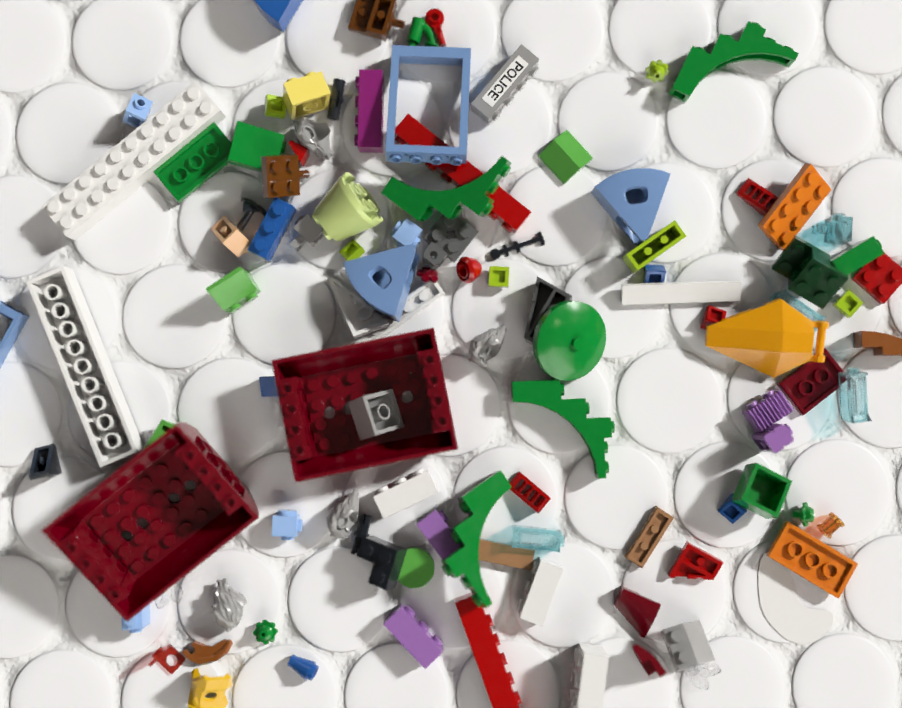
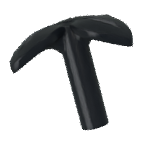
(249, 208)

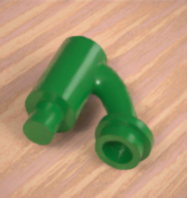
(415, 32)

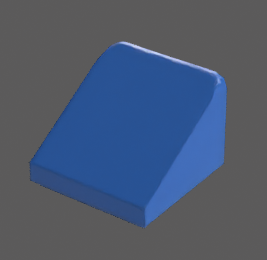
(654, 274)
(268, 386)
(731, 510)

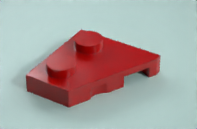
(695, 564)

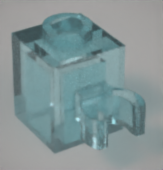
(836, 229)

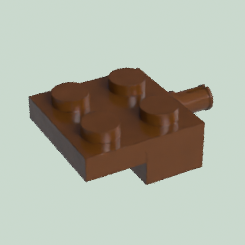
(374, 18)
(281, 175)

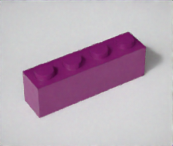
(370, 111)

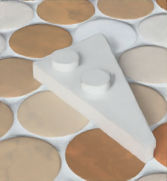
(359, 317)

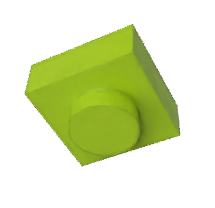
(275, 106)
(352, 250)
(498, 276)
(848, 303)

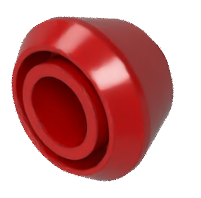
(468, 269)

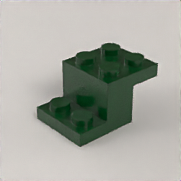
(809, 272)

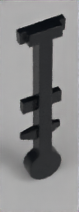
(495, 253)

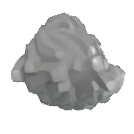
(313, 136)
(486, 345)
(343, 515)
(227, 605)

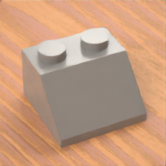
(376, 414)
(687, 645)

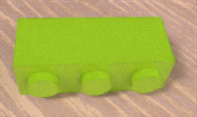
(654, 246)

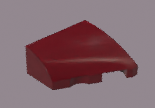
(637, 609)
(648, 661)

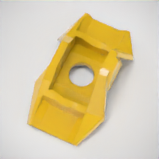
(203, 685)

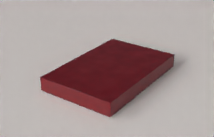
(811, 383)

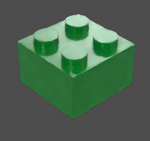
(761, 490)

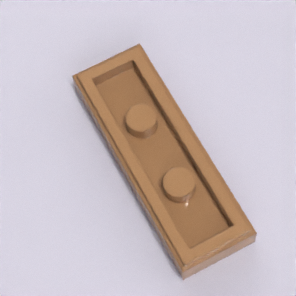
(649, 537)
(505, 555)

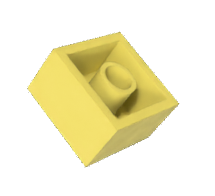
(306, 95)

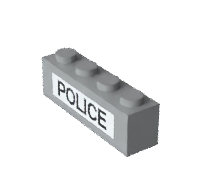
(504, 84)

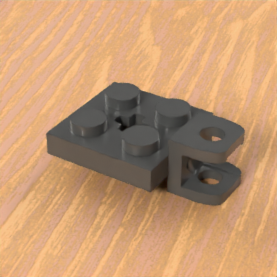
(441, 247)

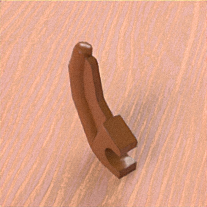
(206, 653)

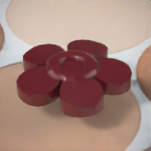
(427, 275)

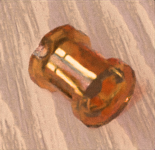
(830, 525)

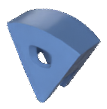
(633, 199)
(384, 279)

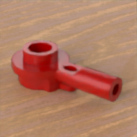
(435, 19)

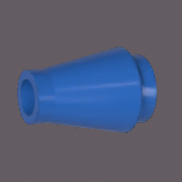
(305, 668)

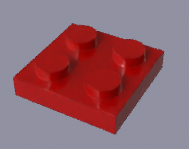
(879, 278)

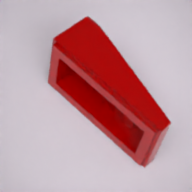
(769, 197)
(542, 502)

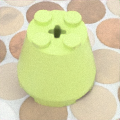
(346, 209)

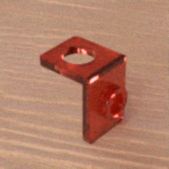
(161, 656)

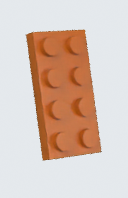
(794, 206)
(812, 559)

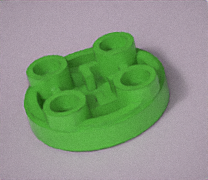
(417, 568)

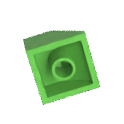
(234, 290)

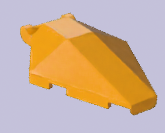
(769, 338)

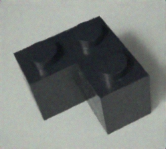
(386, 558)

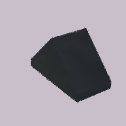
(45, 462)

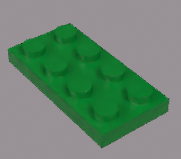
(195, 163)

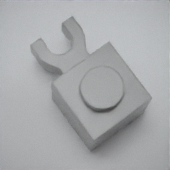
(308, 231)

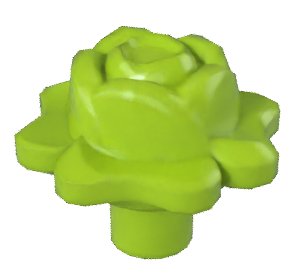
(656, 71)

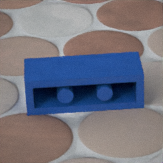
(272, 229)

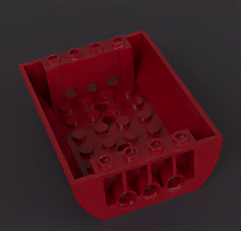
(344, 373)
(177, 533)

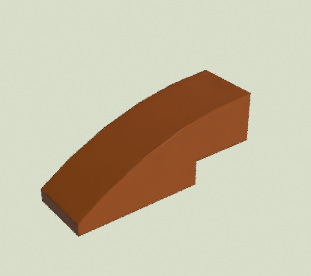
(882, 343)

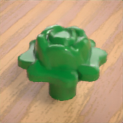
(805, 514)
(265, 631)

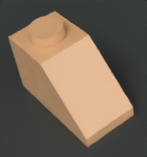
(231, 236)

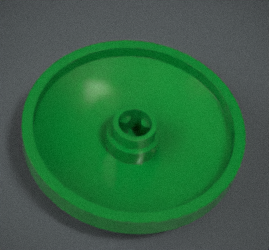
(569, 340)

